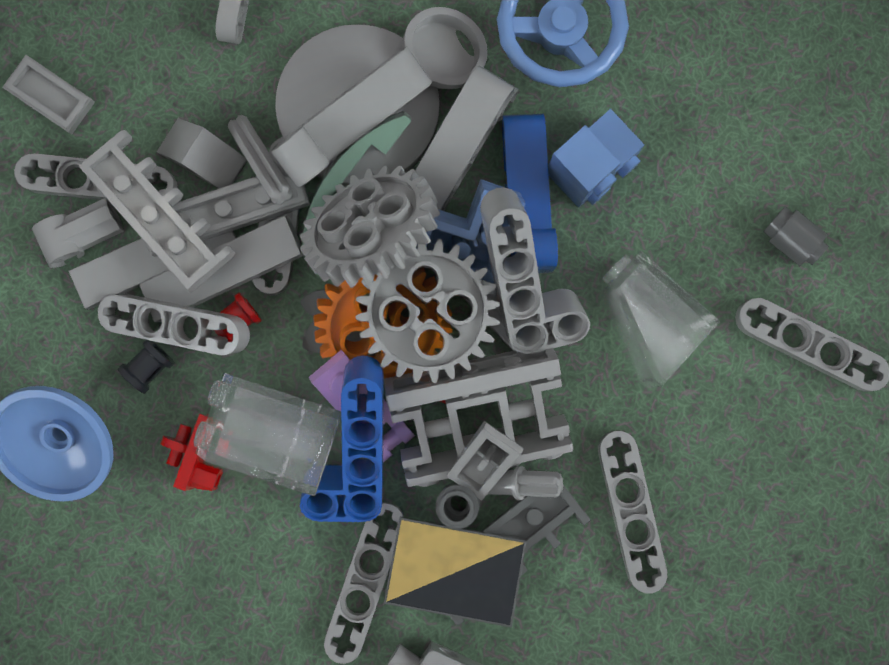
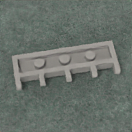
(153, 214)

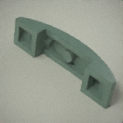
(381, 137)

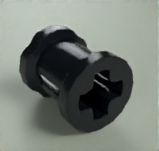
(146, 366)

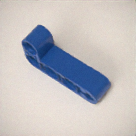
(528, 173)
(341, 486)

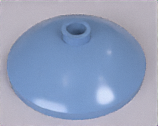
(41, 456)

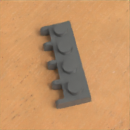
(535, 519)

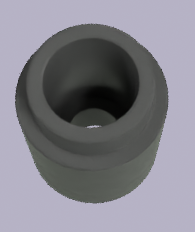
(797, 236)
(451, 516)

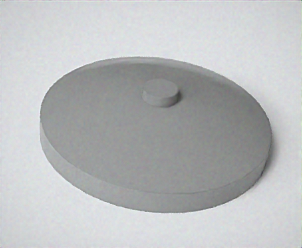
(332, 65)

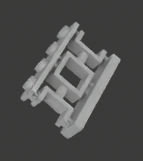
(476, 387)

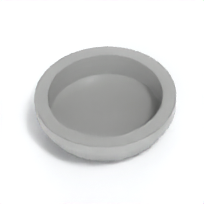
(437, 49)

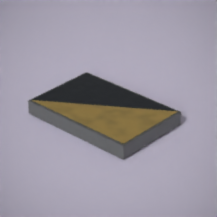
(455, 571)

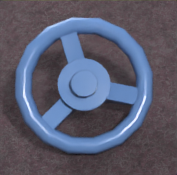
(561, 32)

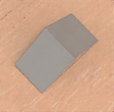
(202, 154)
(484, 460)

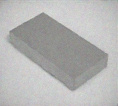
(48, 94)

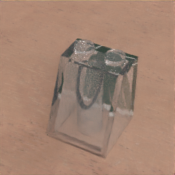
(653, 318)
(267, 433)

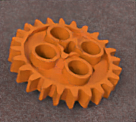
(340, 320)

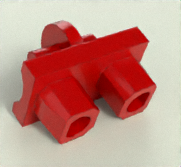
(193, 470)

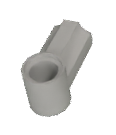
(71, 234)

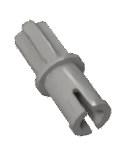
(528, 483)

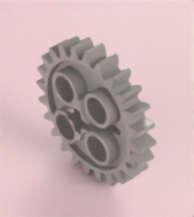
(369, 226)
(401, 342)

